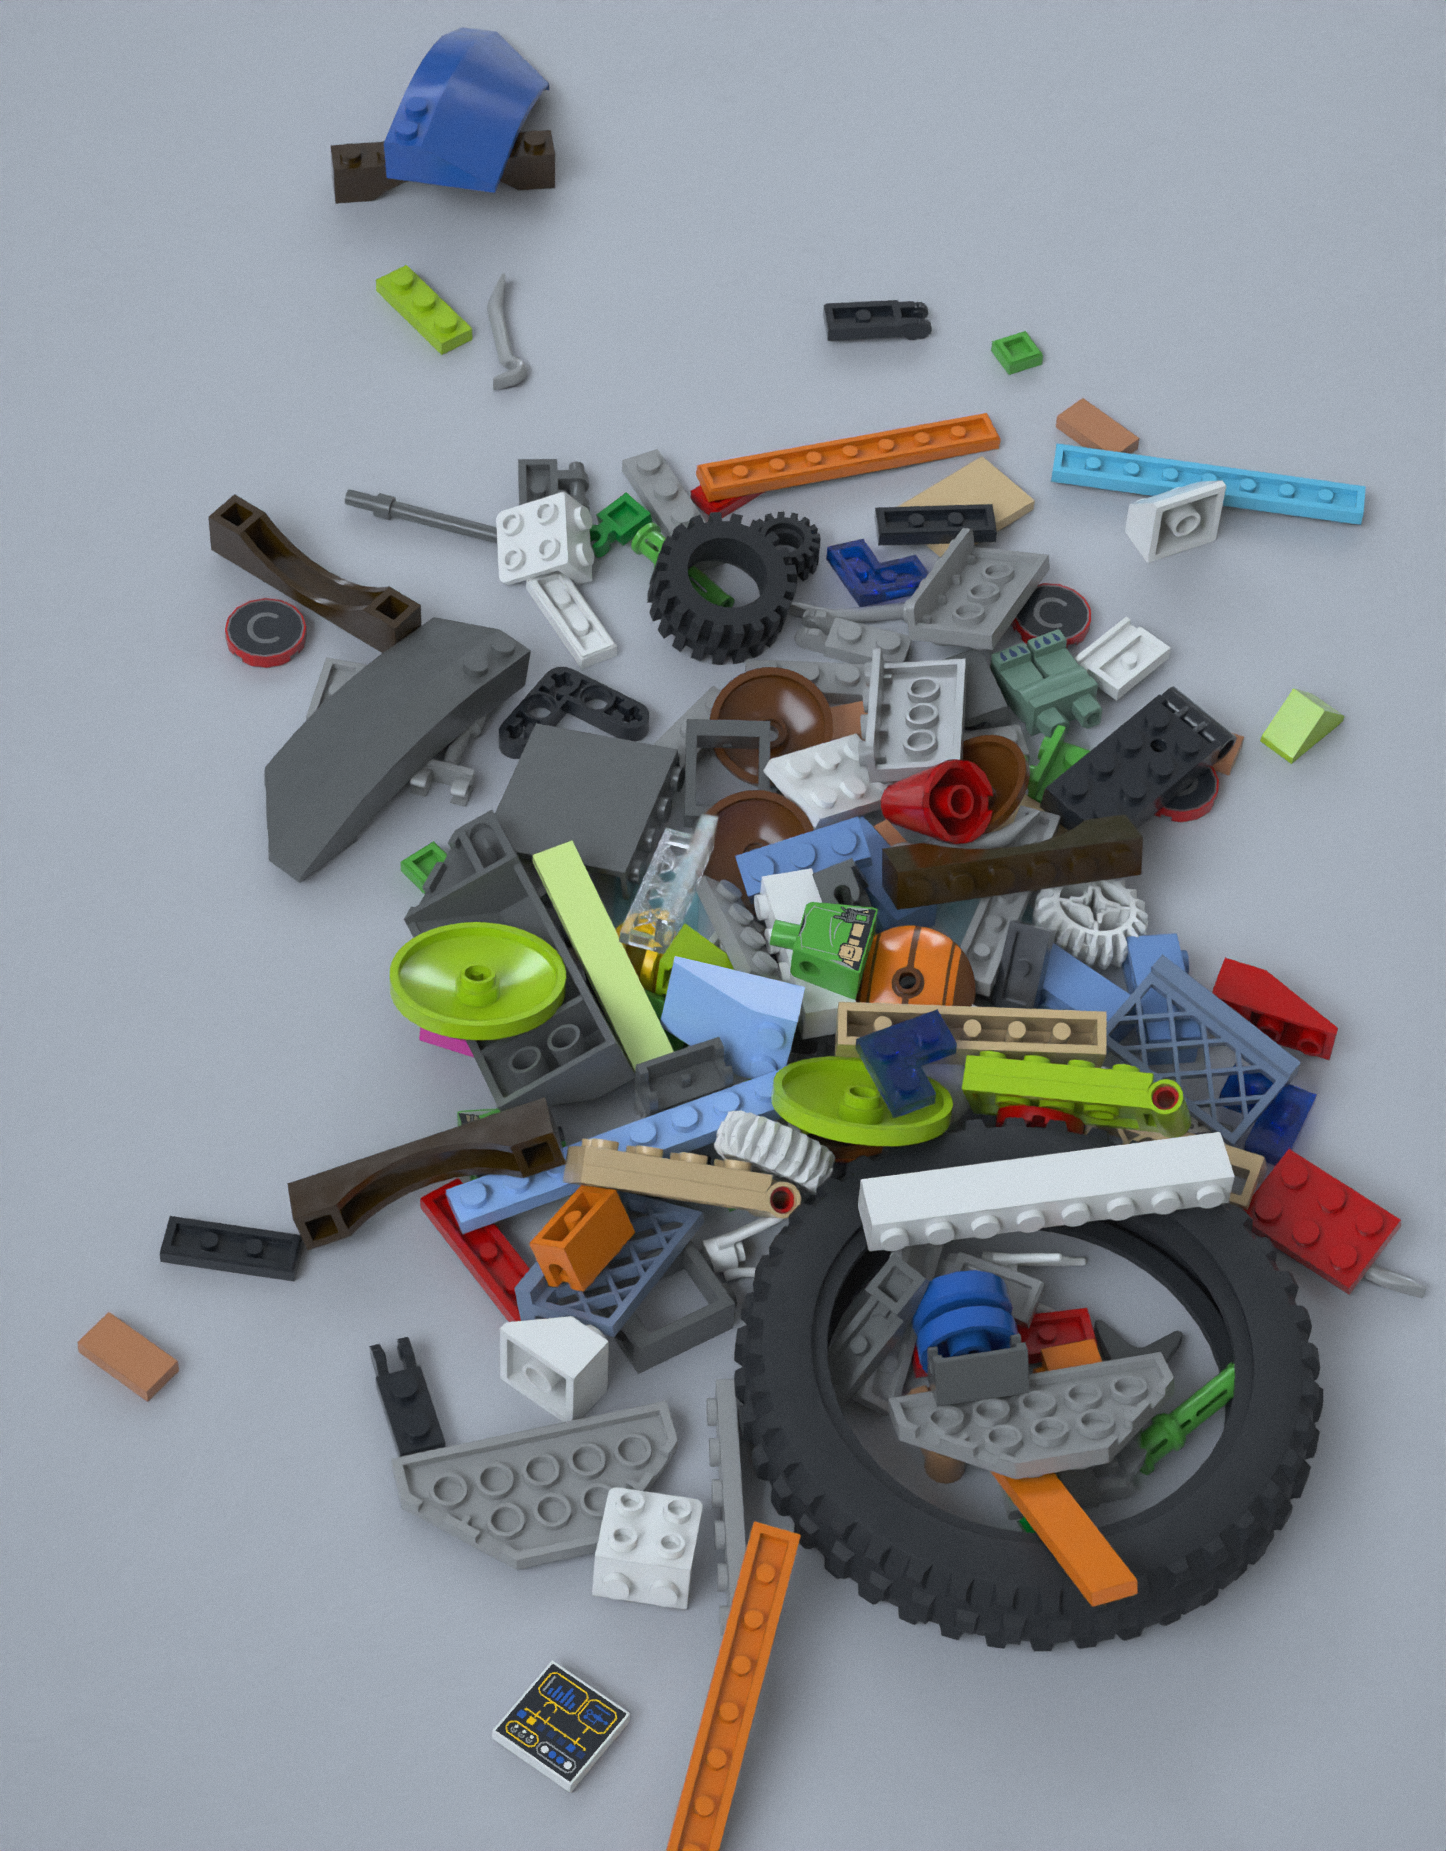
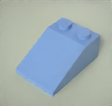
(747, 1012)

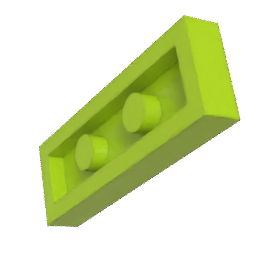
(424, 309)

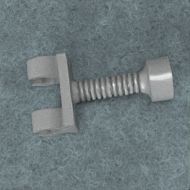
(448, 771)

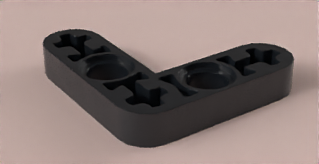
(573, 701)

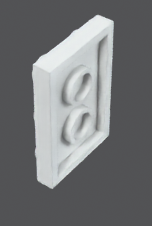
(827, 781)

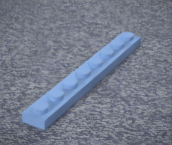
(673, 1130)

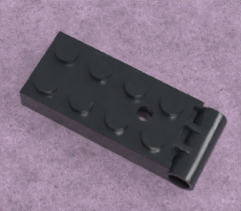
(1140, 763)

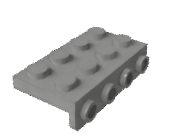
(972, 594)
(911, 716)

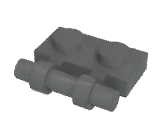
(542, 479)

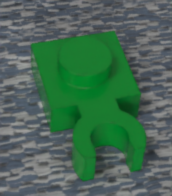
(618, 522)

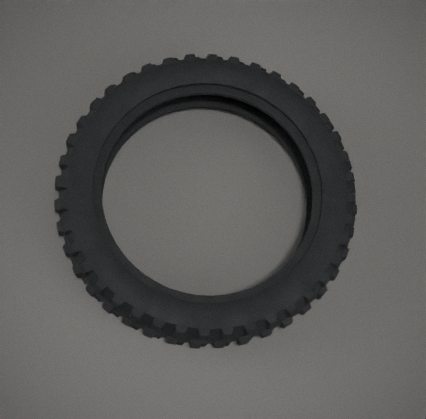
(992, 1577)

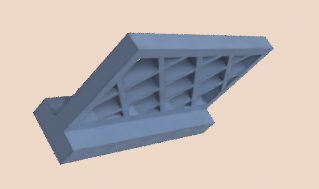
(1228, 1029)
(539, 1300)

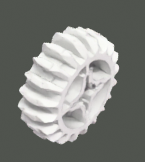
(1092, 920)
(774, 1150)

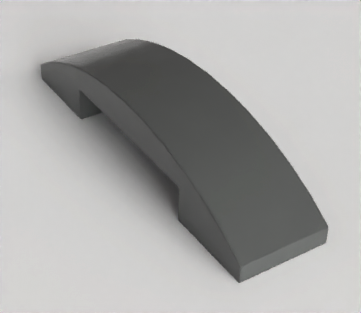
(876, 1327)

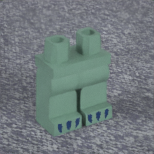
(1046, 685)

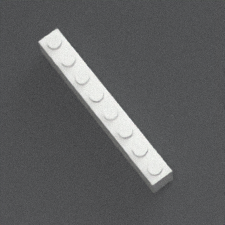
(1045, 1191)

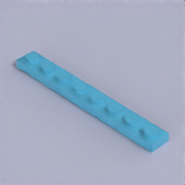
(1243, 487)

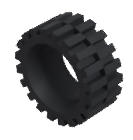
(711, 627)

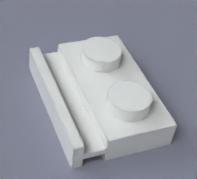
(1122, 658)

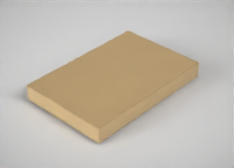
(977, 484)

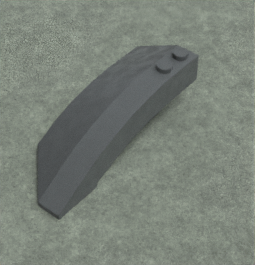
(381, 734)
(573, 1051)

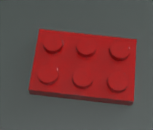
(1320, 1221)

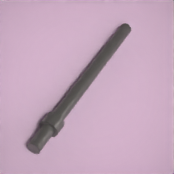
(387, 507)

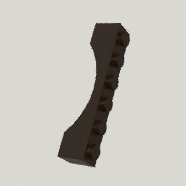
(362, 177)
(256, 545)
(938, 874)
(345, 1197)

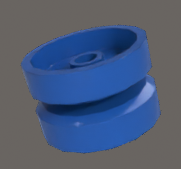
(964, 1315)

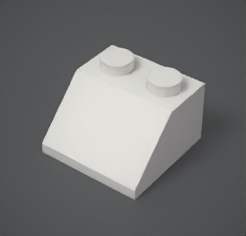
(1176, 519)
(555, 1364)

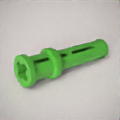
(655, 539)
(1170, 1430)

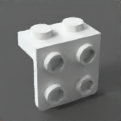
(544, 539)
(646, 1548)

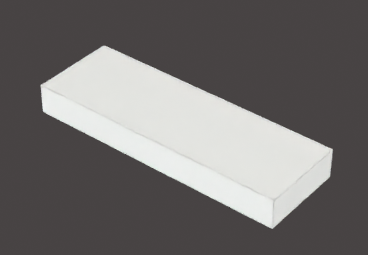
(572, 618)

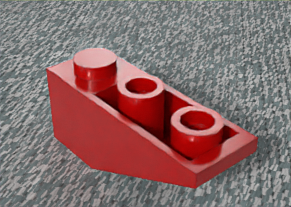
(1274, 1009)

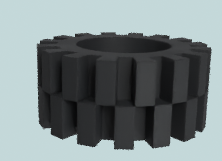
(798, 535)

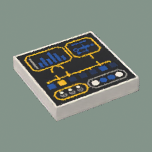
(561, 1726)

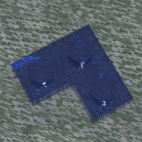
(869, 579)
(896, 1059)
(1282, 1120)

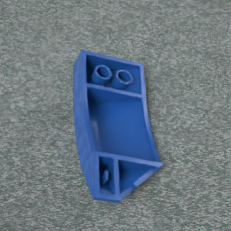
(462, 112)

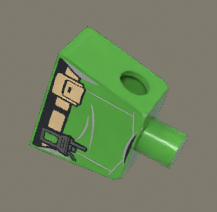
(829, 945)

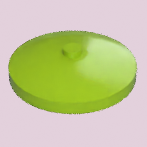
(477, 981)
(842, 1103)

